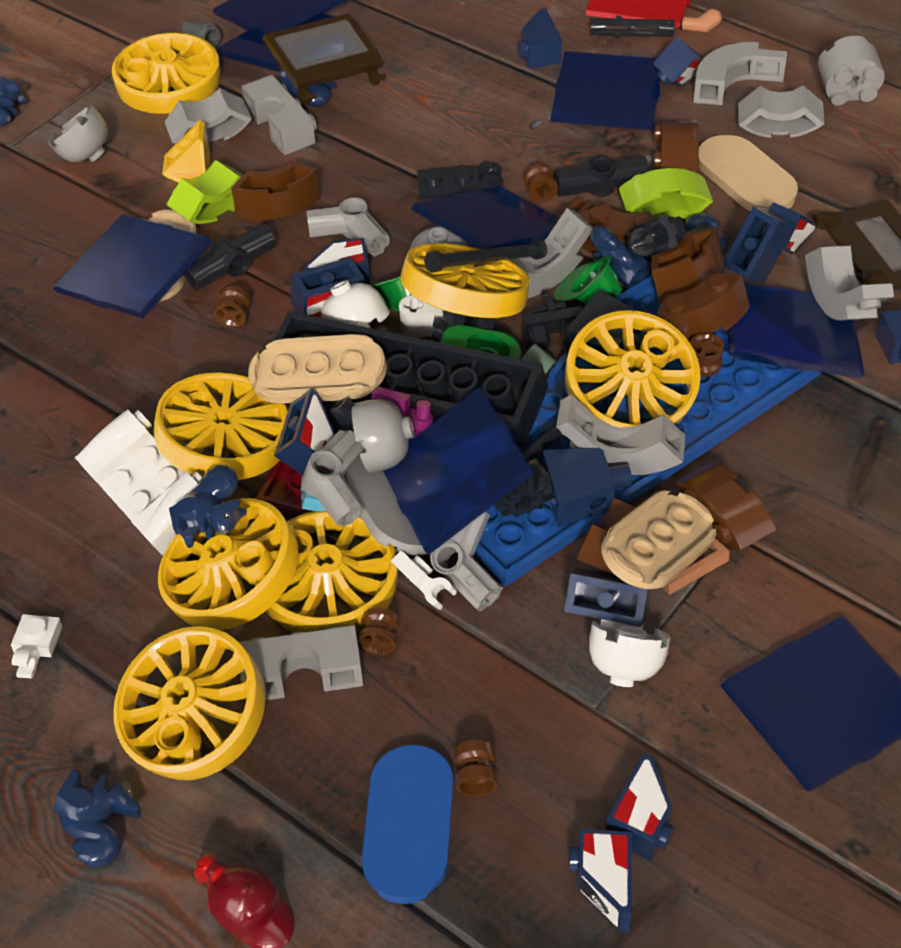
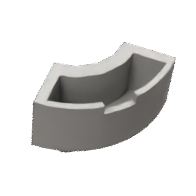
(781, 112)
(222, 114)

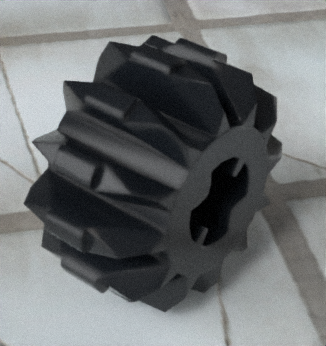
(529, 494)

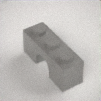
(288, 122)
(327, 651)

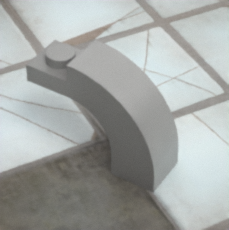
(734, 64)
(561, 254)
(836, 286)
(643, 447)

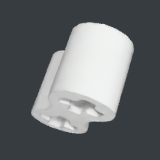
(417, 317)

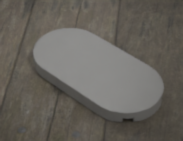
(382, 511)

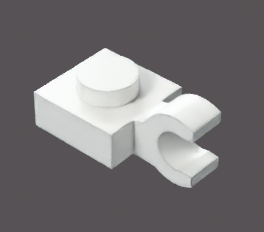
(417, 572)
(34, 638)

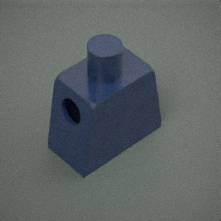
(582, 483)

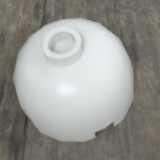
(354, 304)
(627, 651)

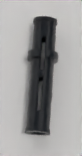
(598, 27)

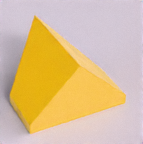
(189, 155)

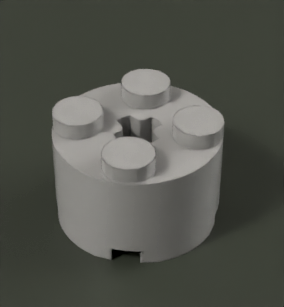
(851, 70)

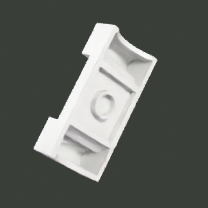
(137, 475)

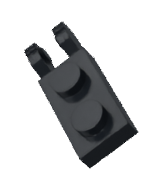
(457, 180)

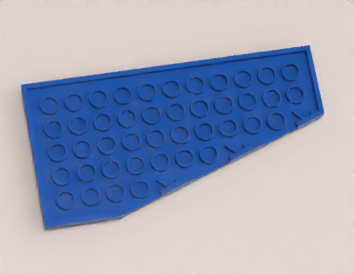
(721, 408)

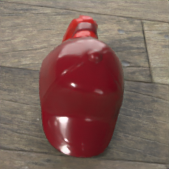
(246, 903)

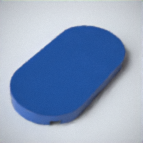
(408, 824)

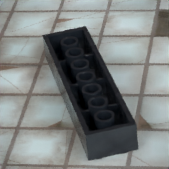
(443, 372)

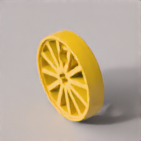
(154, 66)
(468, 290)
(618, 367)
(217, 427)
(224, 563)
(333, 570)
(188, 702)

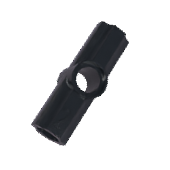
(599, 175)
(230, 256)

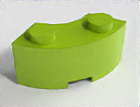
(666, 192)
(207, 195)

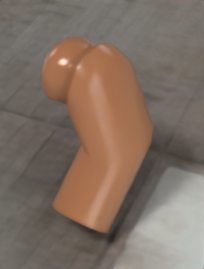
(704, 22)

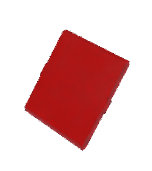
(639, 9)

